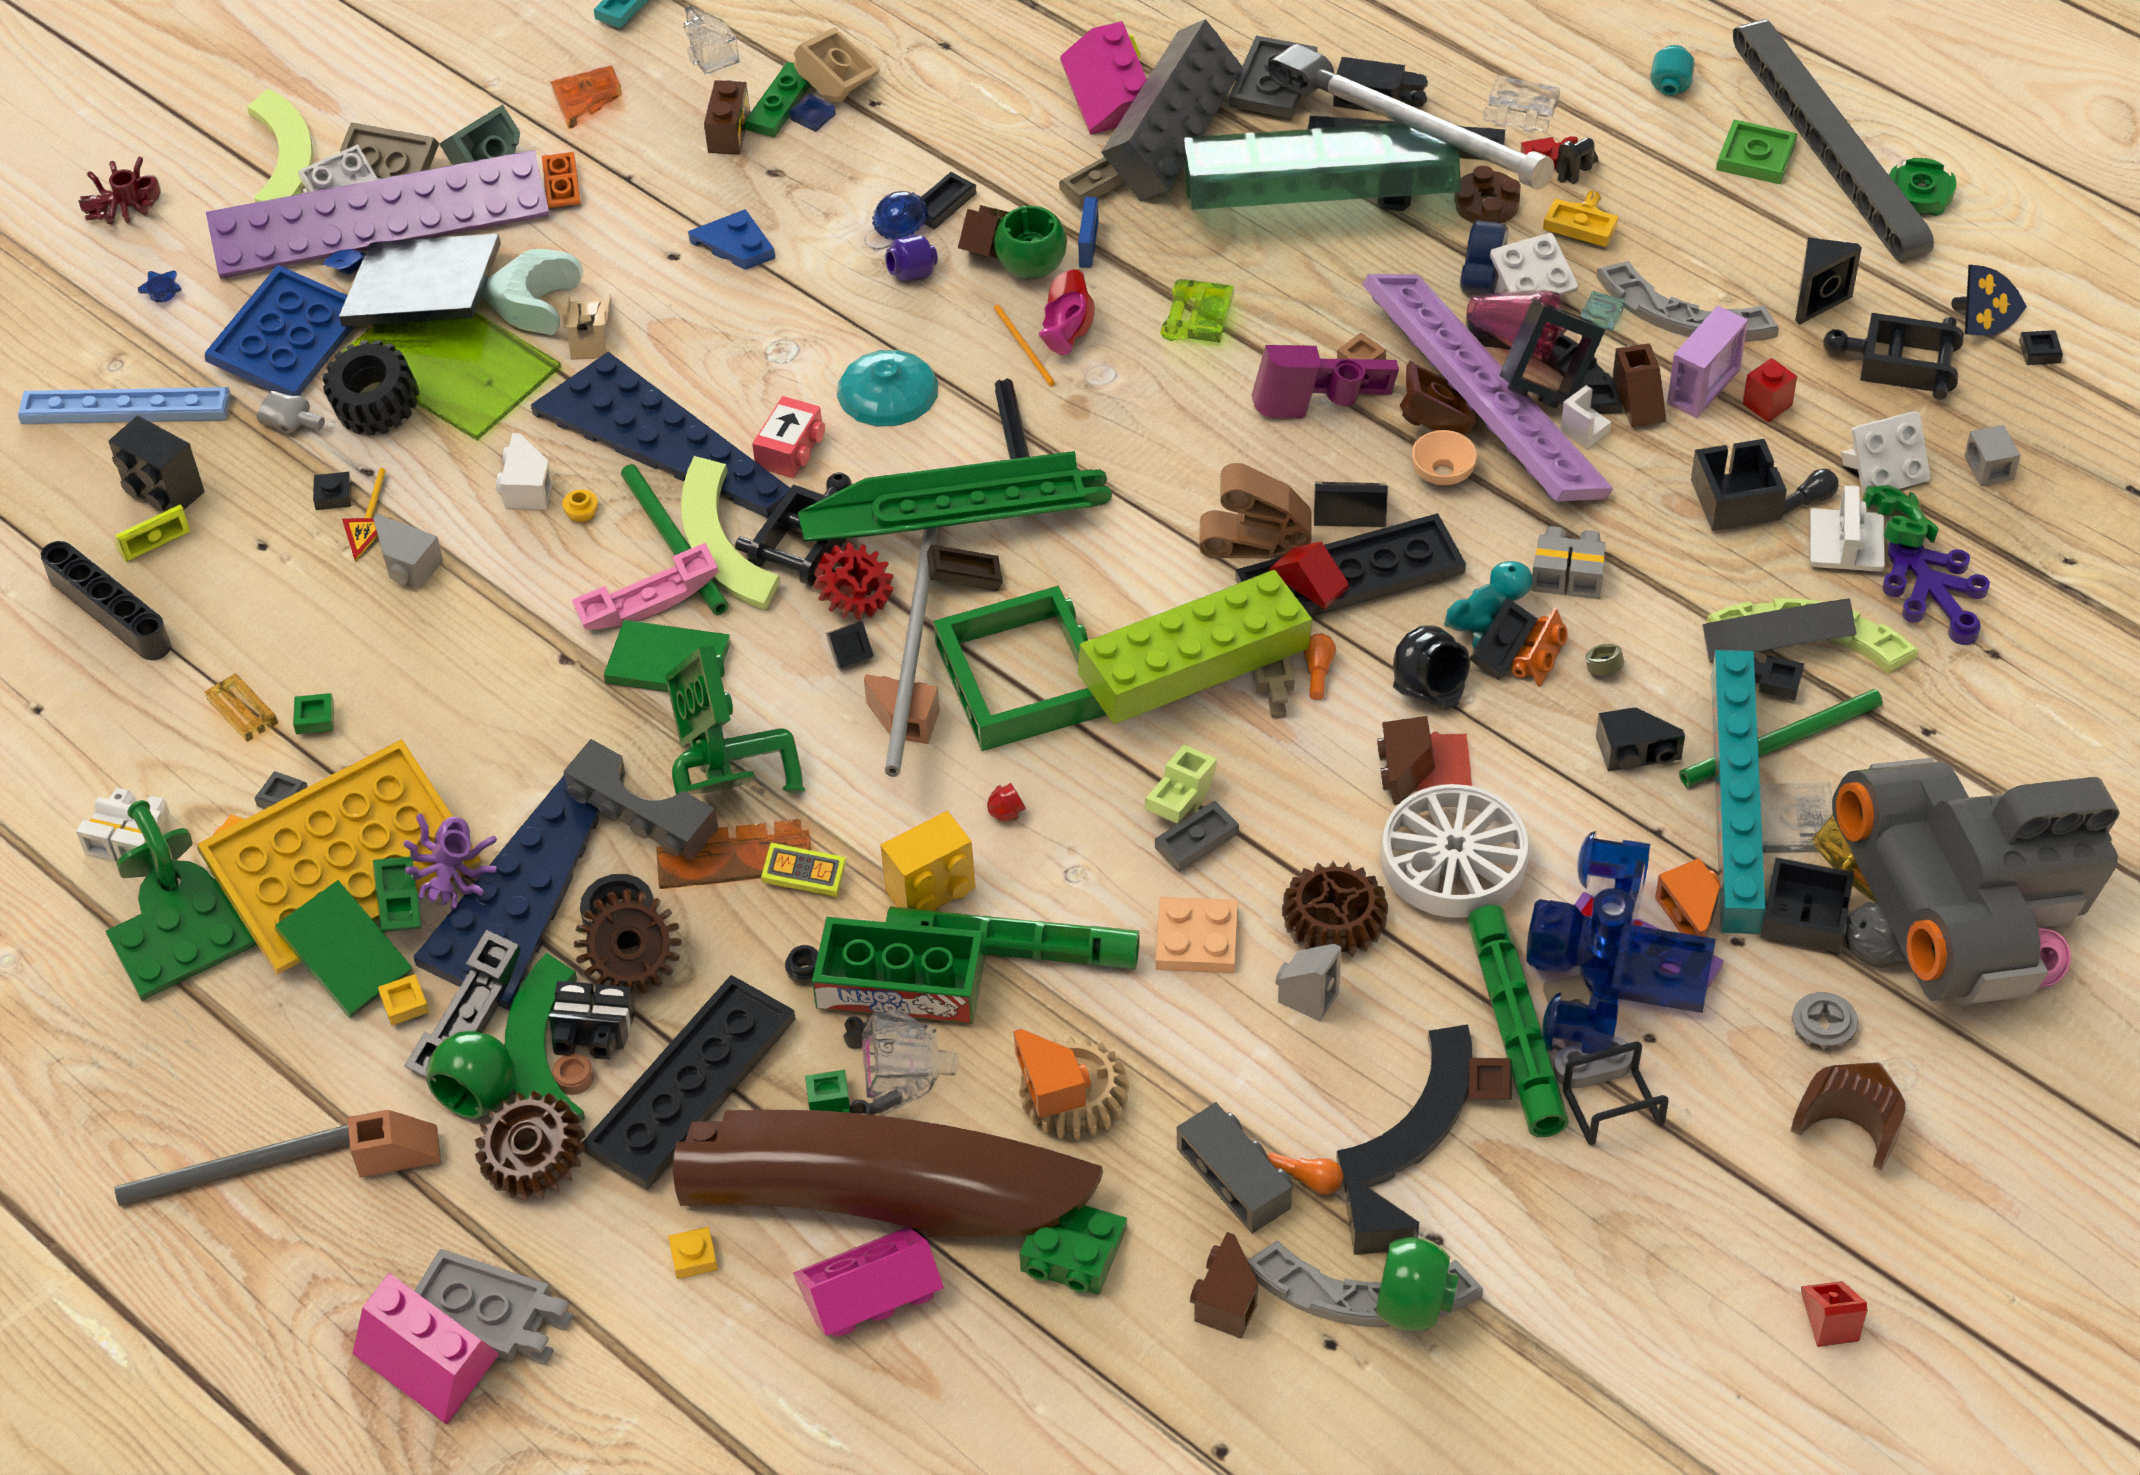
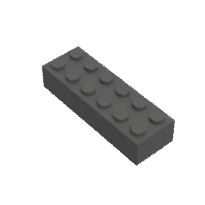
(1172, 105)

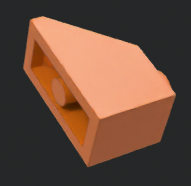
(1689, 897)
(1050, 1074)

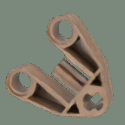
(1267, 522)

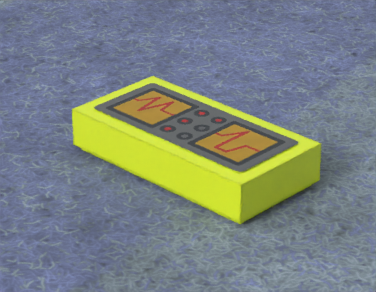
(803, 869)

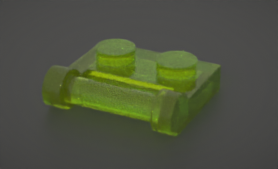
(1208, 313)

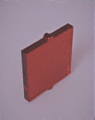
(1450, 761)

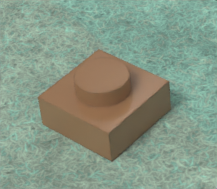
(1361, 348)

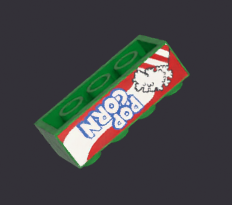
(899, 967)

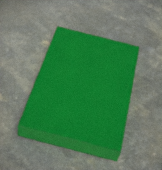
(650, 651)
(342, 948)

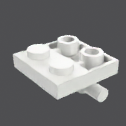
(337, 170)

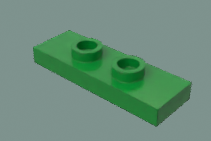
(777, 102)

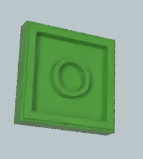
(1756, 151)

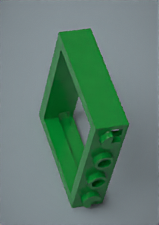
(1030, 719)

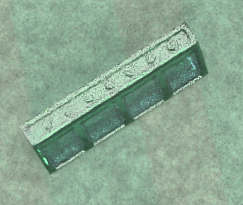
(1317, 166)

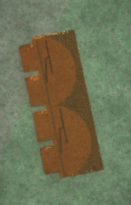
(729, 858)

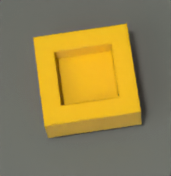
(403, 999)
(692, 1252)

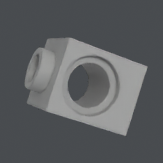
(1992, 455)

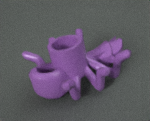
(448, 852)

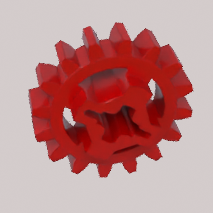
(853, 581)

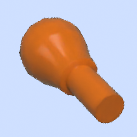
(1319, 658)
(1318, 1174)

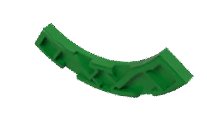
(528, 1027)

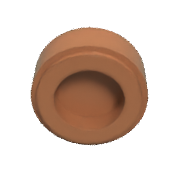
(573, 1073)

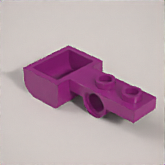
(1295, 372)

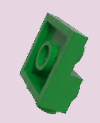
(1075, 1250)

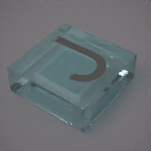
(1603, 309)

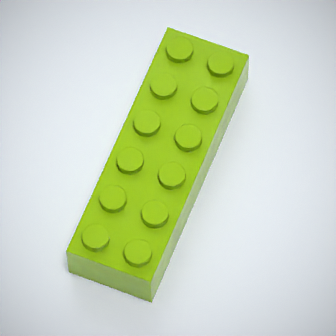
(1194, 646)

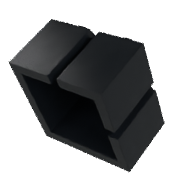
(155, 465)
(1746, 495)

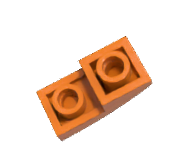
(561, 180)

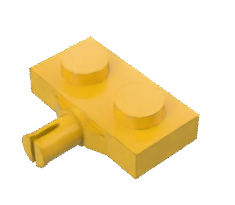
(1581, 220)

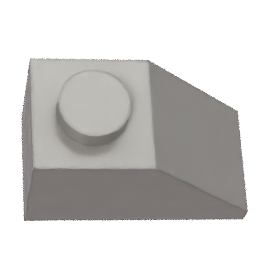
(407, 551)
(1310, 980)

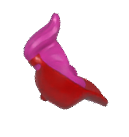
(1067, 313)

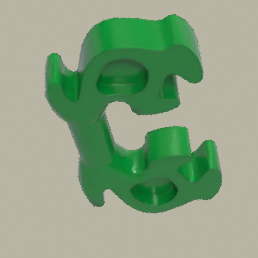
(1900, 528)

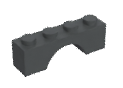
(677, 823)

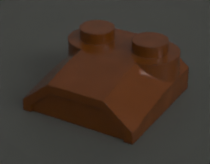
(1434, 402)

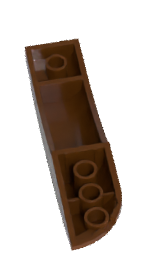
(880, 1170)

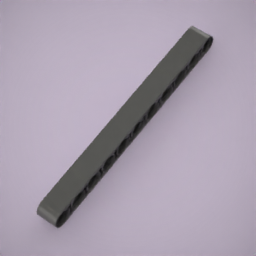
(1833, 140)

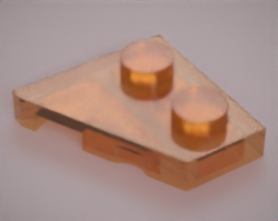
(585, 93)

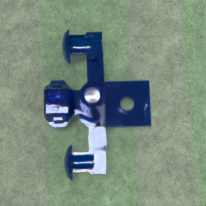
(1611, 951)

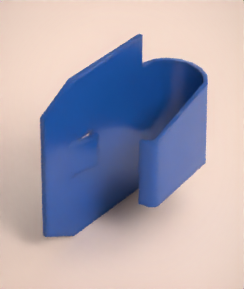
(349, 261)

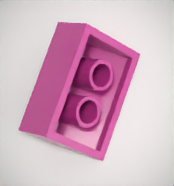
(1103, 75)
(869, 1281)
(420, 1348)

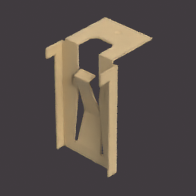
(586, 347)

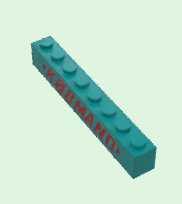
(1737, 792)

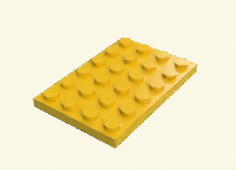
(324, 836)

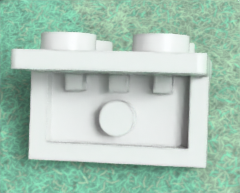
(1533, 266)
(1889, 452)
(1847, 536)

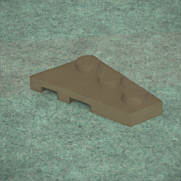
(391, 150)

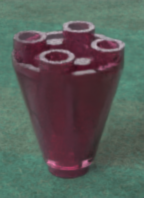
(1504, 313)

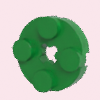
(1938, 188)

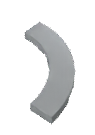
(1673, 314)
(1333, 1299)

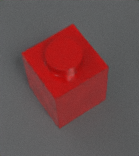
(1769, 389)

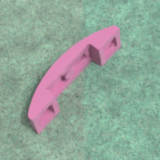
(649, 596)

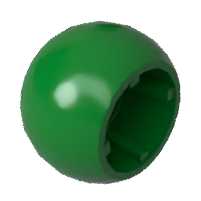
(1030, 242)
(471, 1074)
(1415, 1285)

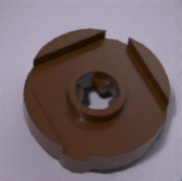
(1485, 182)

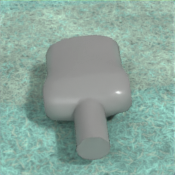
(287, 413)

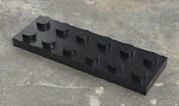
(1383, 562)
(688, 1081)

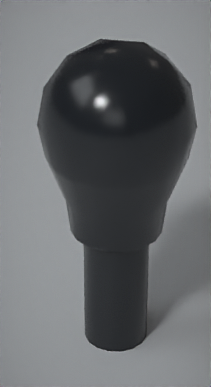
(1818, 486)

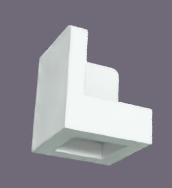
(1582, 422)

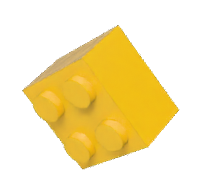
(929, 864)

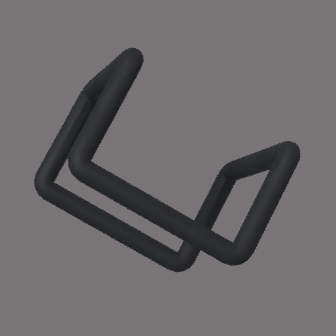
(1650, 1102)

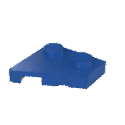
(735, 239)

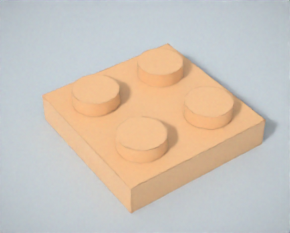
(1196, 934)

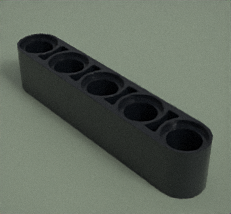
(106, 600)

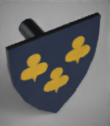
(1990, 302)

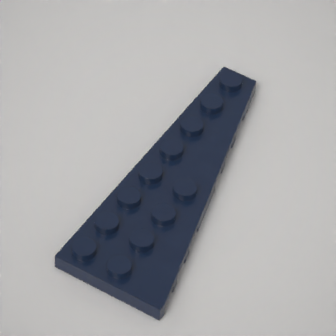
(646, 425)
(520, 895)

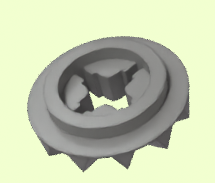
(1840, 1015)

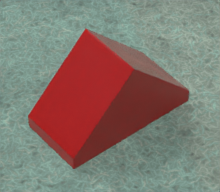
(1312, 573)
(1834, 1312)

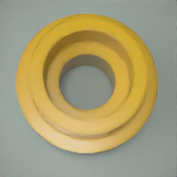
(580, 505)

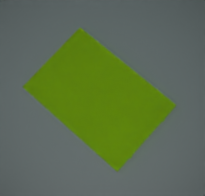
(467, 368)

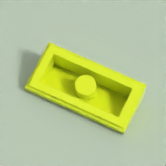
(152, 533)

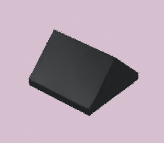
(1826, 276)
(1350, 504)

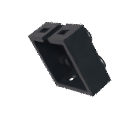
(1811, 894)

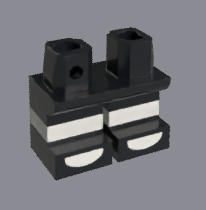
(591, 1018)

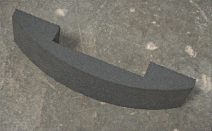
(1781, 628)

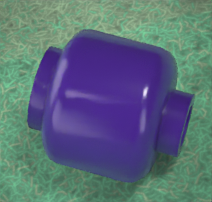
(911, 258)

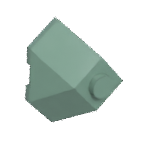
(483, 139)

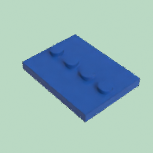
(282, 333)

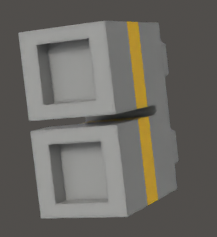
(1582, 555)

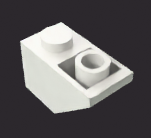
(525, 476)

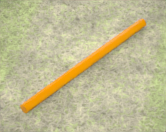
(1024, 345)

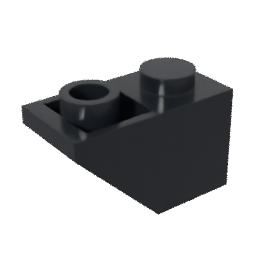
(1637, 739)

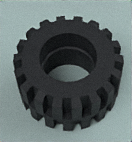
(360, 368)

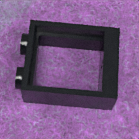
(1526, 341)

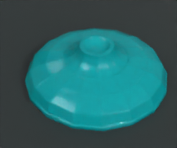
(887, 388)

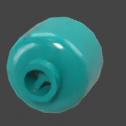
(1672, 70)

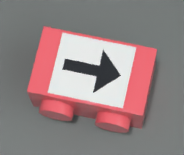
(788, 436)

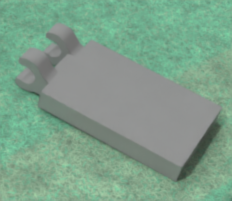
(495, 1304)

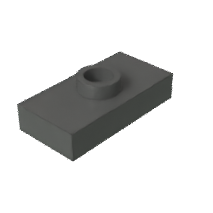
(1196, 836)

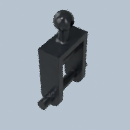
(1900, 371)
(786, 516)

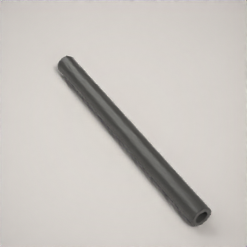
(232, 1165)

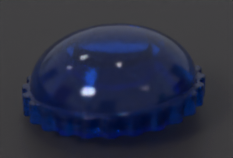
(899, 214)

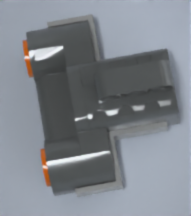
(1975, 873)

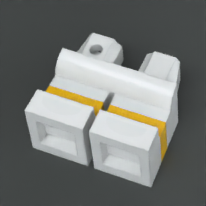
(111, 829)

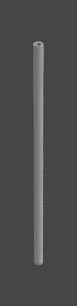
(910, 657)

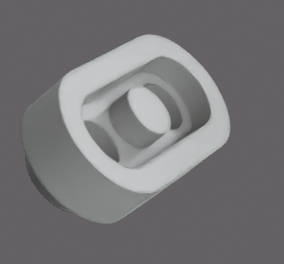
(1592, 1072)

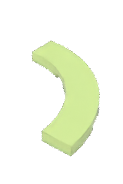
(293, 144)
(702, 525)
(1873, 641)

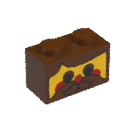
(726, 117)

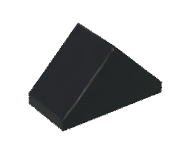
(1375, 1220)

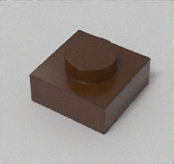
(1490, 1078)

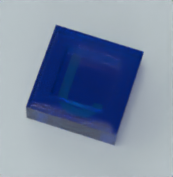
(812, 112)

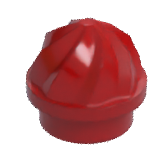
(1005, 803)

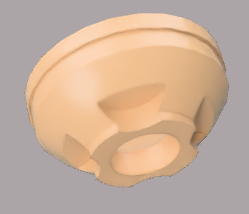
(1446, 449)

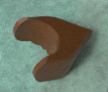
(1858, 1094)

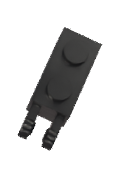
(1384, 78)

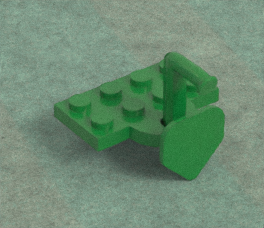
(700, 713)
(179, 926)

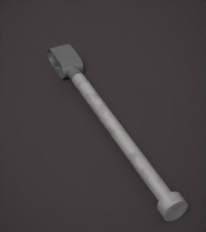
(1308, 71)

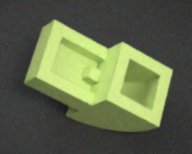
(1183, 785)

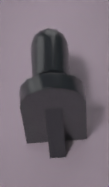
(1575, 157)

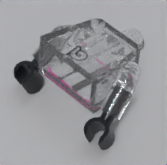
(898, 1060)

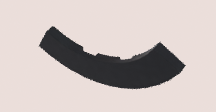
(1604, 391)
(1426, 1122)

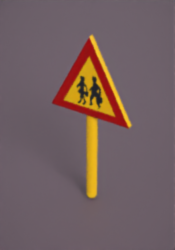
(362, 531)

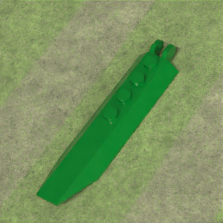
(955, 497)

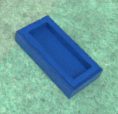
(1088, 232)

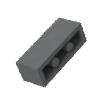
(1235, 1167)

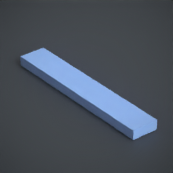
(124, 405)

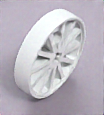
(1455, 851)

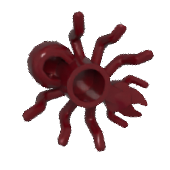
(127, 190)

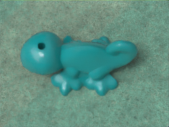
(1507, 580)

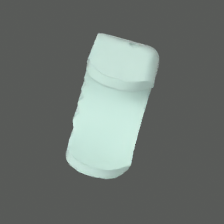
(521, 283)

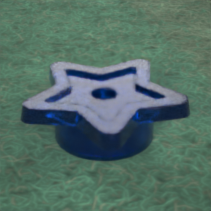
(160, 286)

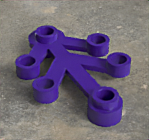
(1964, 624)

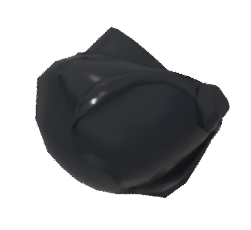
(1431, 666)

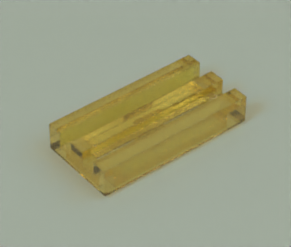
(254, 724)

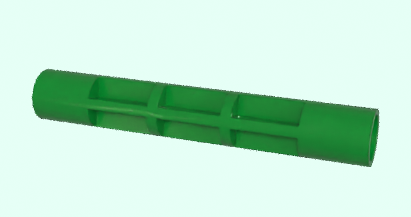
(1035, 938)
(1517, 1021)

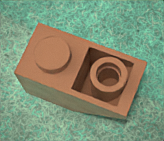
(924, 708)
(391, 1142)

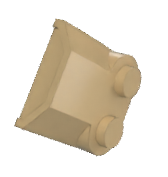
(833, 65)

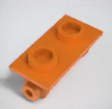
(1541, 648)

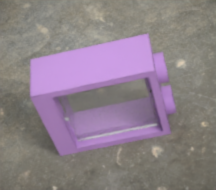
(1707, 361)

